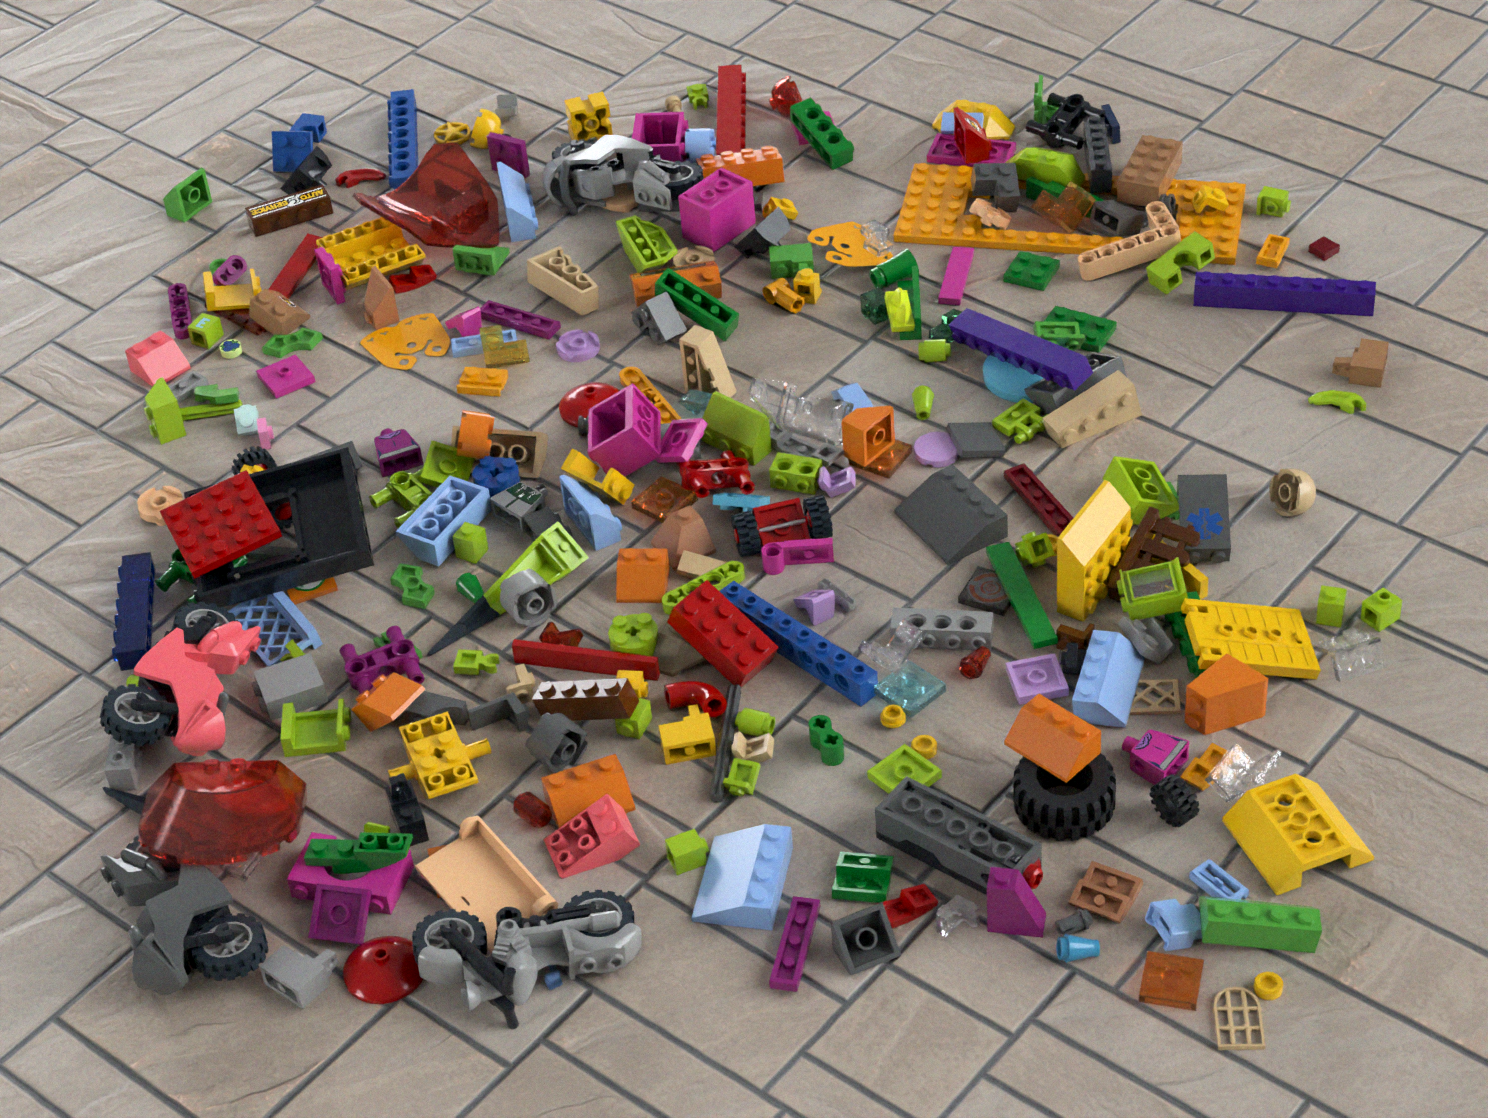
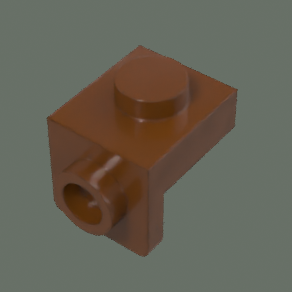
(1068, 634)

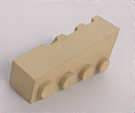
(563, 281)

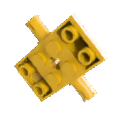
(438, 756)

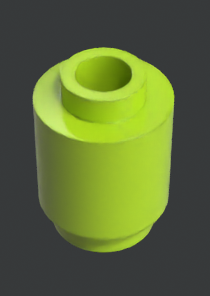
(934, 350)
(755, 722)

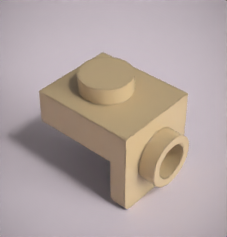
(524, 685)
(755, 749)

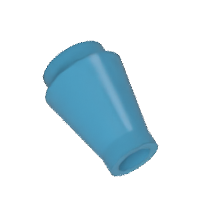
(1075, 948)

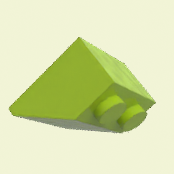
(164, 413)

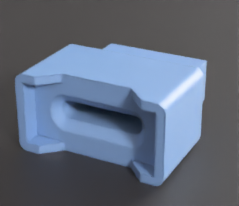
(1175, 923)

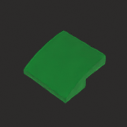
(862, 877)

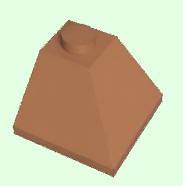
(380, 301)
(683, 532)

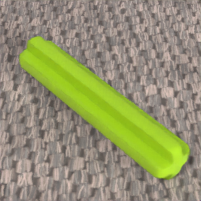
(208, 410)

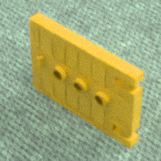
(1259, 636)

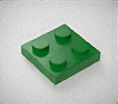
(1031, 270)

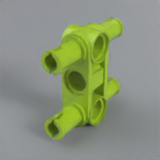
(405, 490)

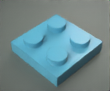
(733, 501)

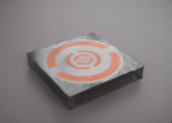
(985, 592)

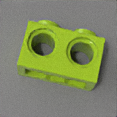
(795, 473)

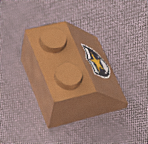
(276, 312)

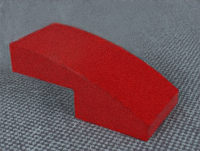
(416, 278)
(910, 905)

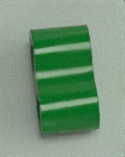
(826, 740)

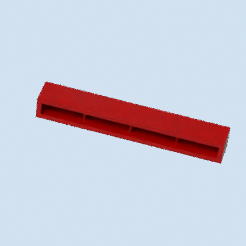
(731, 109)

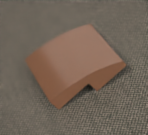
(1106, 892)

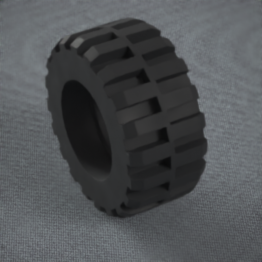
(1064, 815)

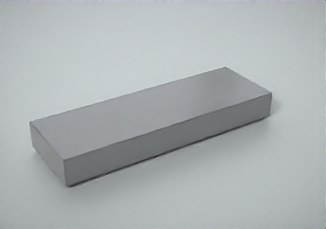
(186, 386)

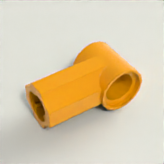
(781, 292)

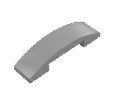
(787, 443)

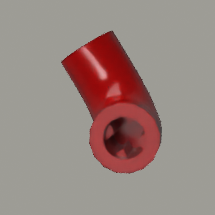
(695, 692)

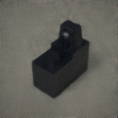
(406, 809)

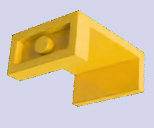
(230, 296)
(582, 469)

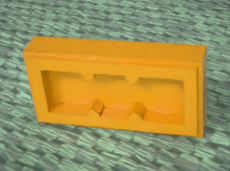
(1272, 251)

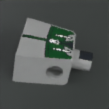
(518, 502)

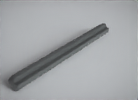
(725, 742)

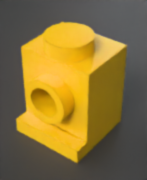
(807, 282)

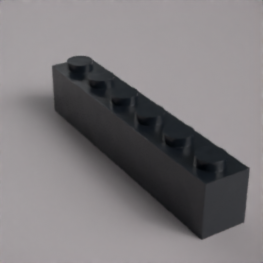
(1097, 155)

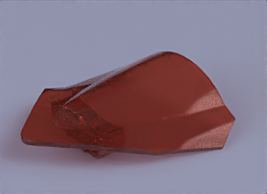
(442, 202)

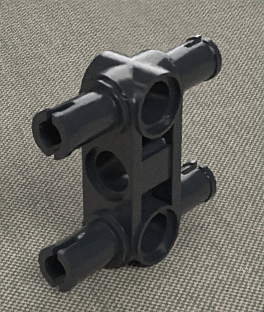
(1065, 121)

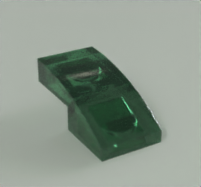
(943, 330)

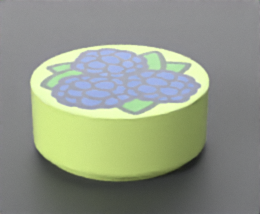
(230, 348)

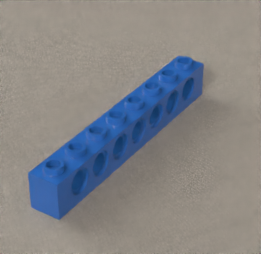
(402, 136)
(806, 647)

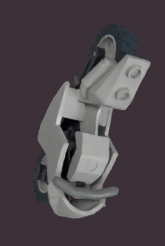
(589, 176)

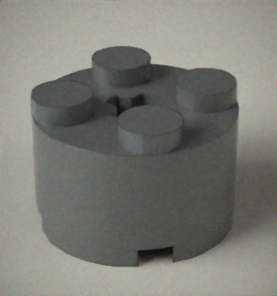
(557, 742)

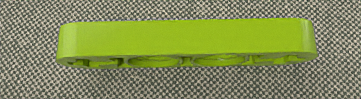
(724, 574)

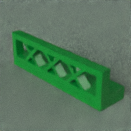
(913, 291)

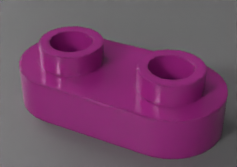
(228, 272)

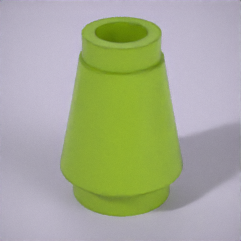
(923, 401)

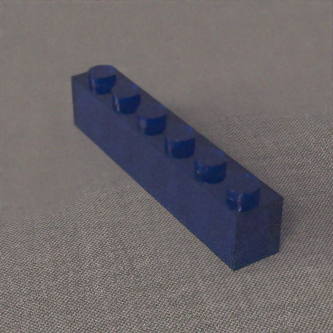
(134, 609)

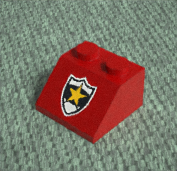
(970, 138)

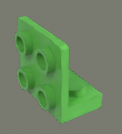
(1042, 110)
(479, 260)

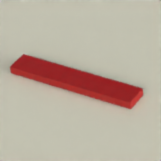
(296, 267)
(583, 659)

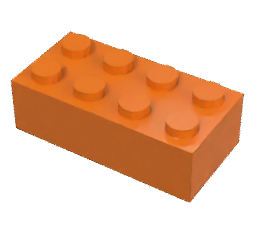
(758, 166)

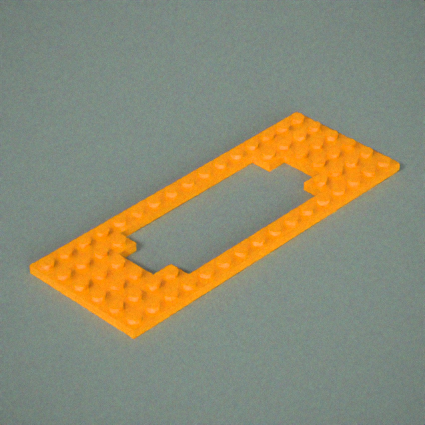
(940, 194)

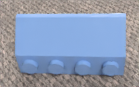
(517, 204)
(434, 523)
(1107, 680)

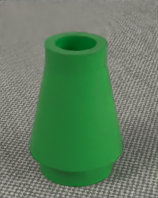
(469, 587)

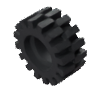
(1174, 800)

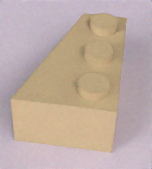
(704, 363)

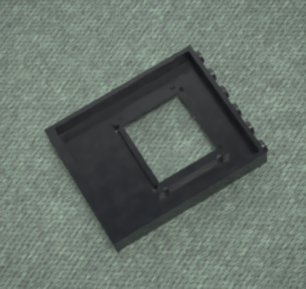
(326, 525)

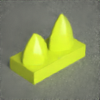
(899, 310)

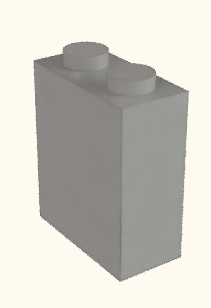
(289, 682)

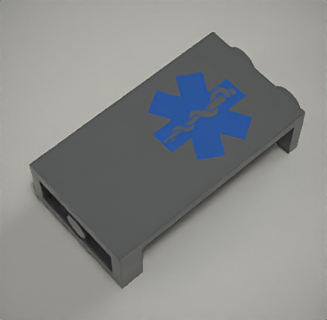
(1206, 507)

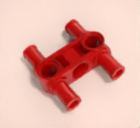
(731, 473)

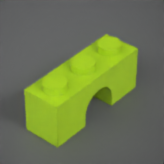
(1191, 251)

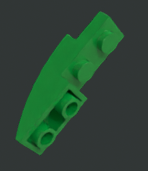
(361, 855)

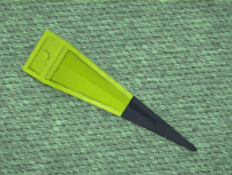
(550, 555)

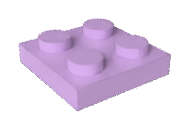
(1037, 676)

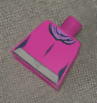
(1156, 755)

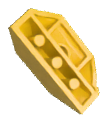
(995, 121)

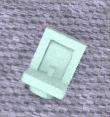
(246, 420)

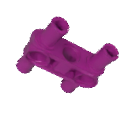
(394, 657)

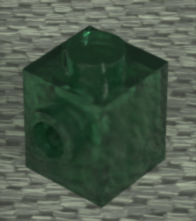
(874, 306)

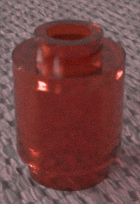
(532, 810)

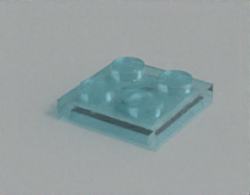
(910, 689)

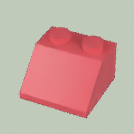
(156, 358)

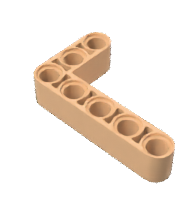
(1134, 249)

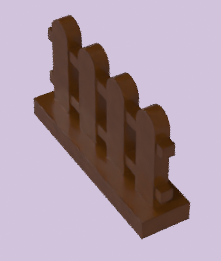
(1144, 544)

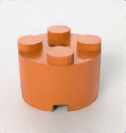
(474, 433)

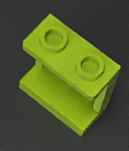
(315, 730)

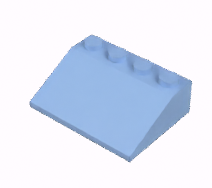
(745, 877)

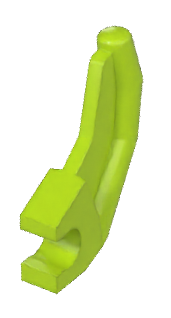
(1344, 399)

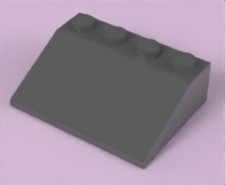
(953, 515)

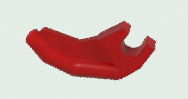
(352, 177)

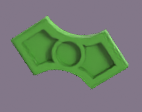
(283, 344)
(415, 591)

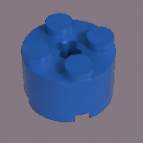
(496, 474)

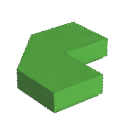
(216, 396)

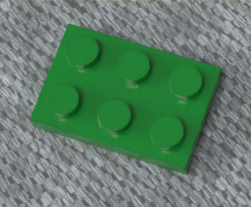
(1096, 329)

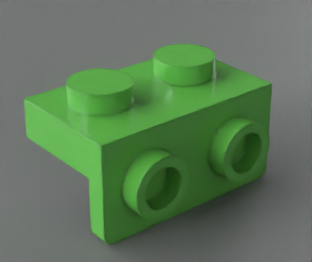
(1061, 333)

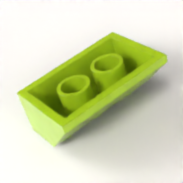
(736, 428)
(1141, 486)

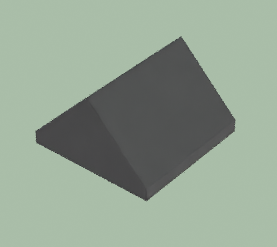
(864, 939)

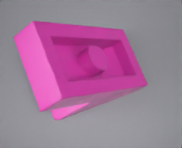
(466, 322)

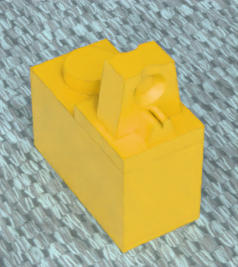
(688, 738)

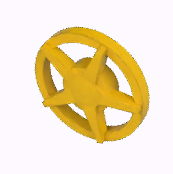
(452, 133)

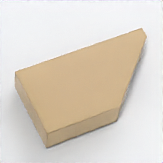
(695, 565)

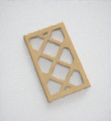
(1155, 708)

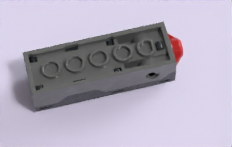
(954, 836)

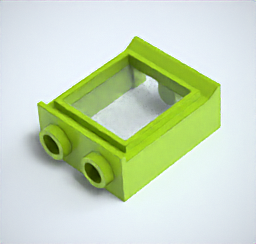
(1152, 590)

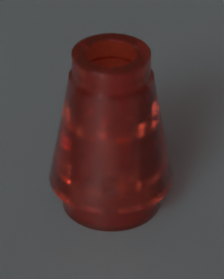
(975, 663)

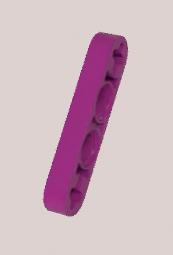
(179, 311)

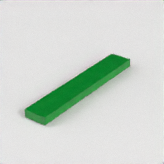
(1021, 595)

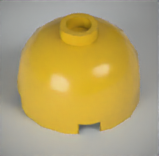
(483, 126)

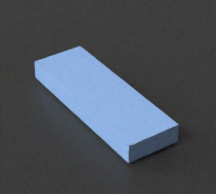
(472, 344)

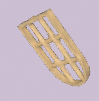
(1246, 1027)

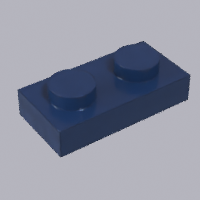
(1111, 124)

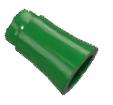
(893, 270)

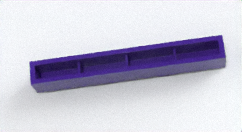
(1284, 293)
(1021, 349)

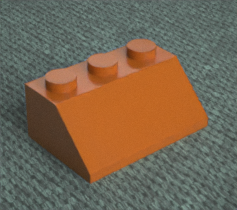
(1053, 738)
(581, 786)

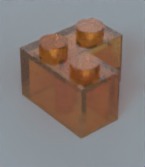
(1066, 210)

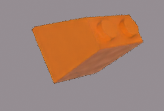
(1225, 696)

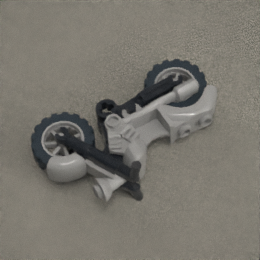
(585, 936)

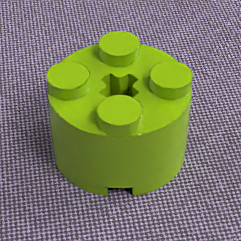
(633, 634)

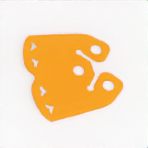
(847, 234)
(396, 340)

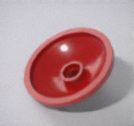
(582, 398)
(382, 970)

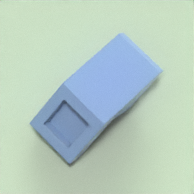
(854, 394)

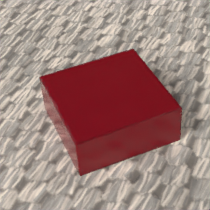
(1324, 248)

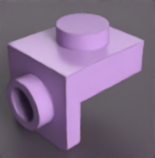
(837, 482)

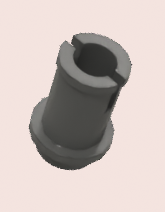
(1075, 922)

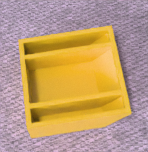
(1091, 551)

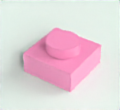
(265, 433)

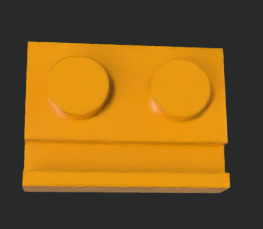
(482, 381)

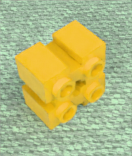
(588, 117)

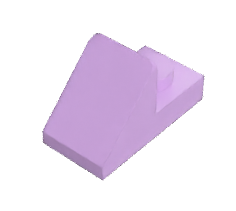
(818, 603)

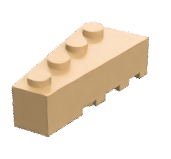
(1094, 411)

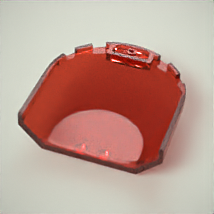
(222, 810)

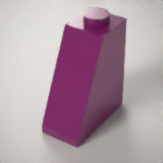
(1013, 905)

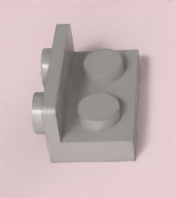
(1148, 638)

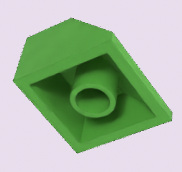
(188, 197)

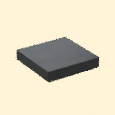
(975, 439)

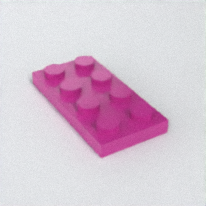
(946, 152)

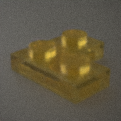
(500, 353)

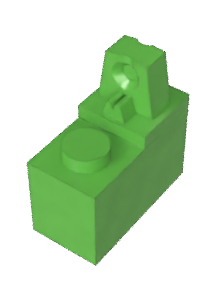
(789, 259)

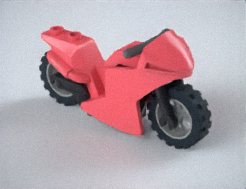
(179, 683)

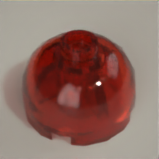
(784, 95)

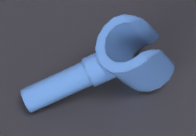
(553, 978)

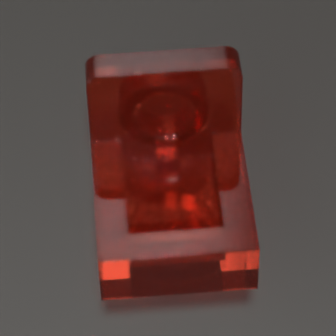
(554, 636)

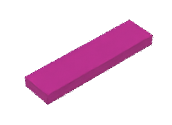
(956, 276)

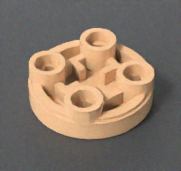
(622, 200)

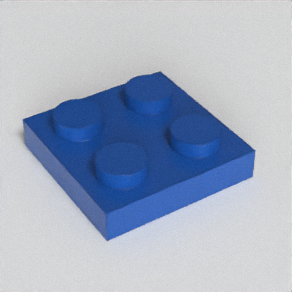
(290, 149)

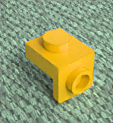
(1209, 196)
(784, 204)

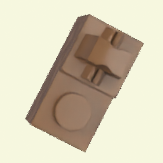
(1366, 364)

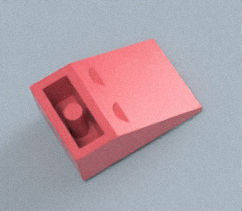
(592, 838)

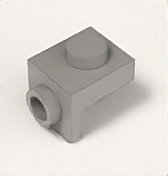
(507, 106)

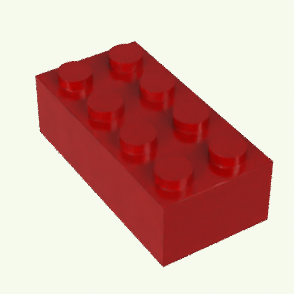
(722, 634)

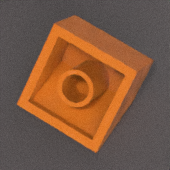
(867, 433)
(642, 575)
(385, 700)

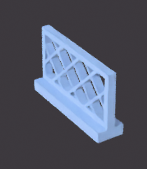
(292, 617)

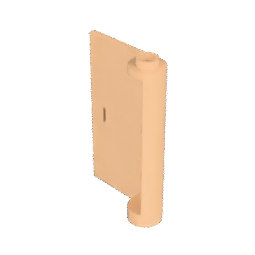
(485, 876)

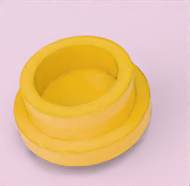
(892, 716)

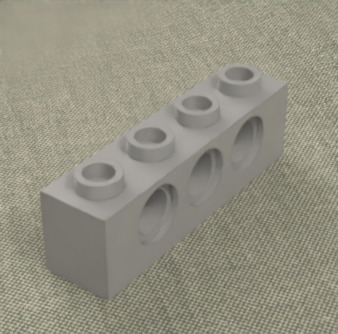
(948, 627)
(123, 764)

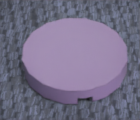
(578, 346)
(935, 449)

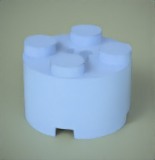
(699, 142)

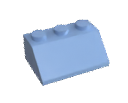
(589, 513)

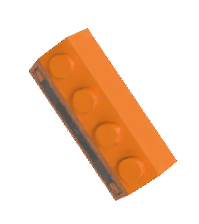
(703, 275)

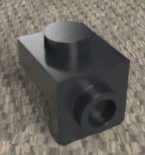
(1072, 659)

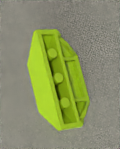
(1047, 166)
(645, 243)

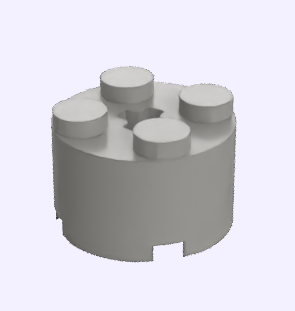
(527, 598)

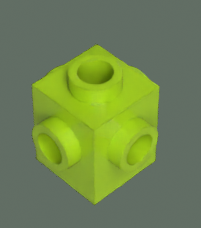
(1034, 549)

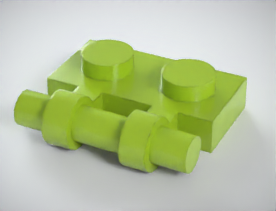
(1016, 418)

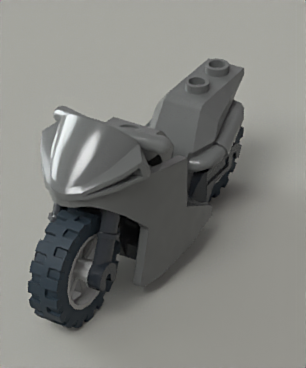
(182, 921)

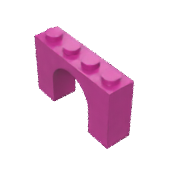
(384, 883)

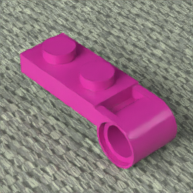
(796, 552)

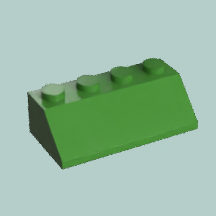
(1259, 924)

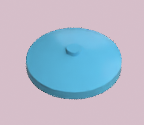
(1006, 380)

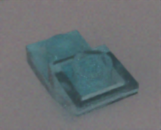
(695, 401)

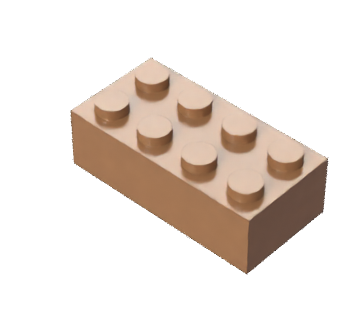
(1149, 170)

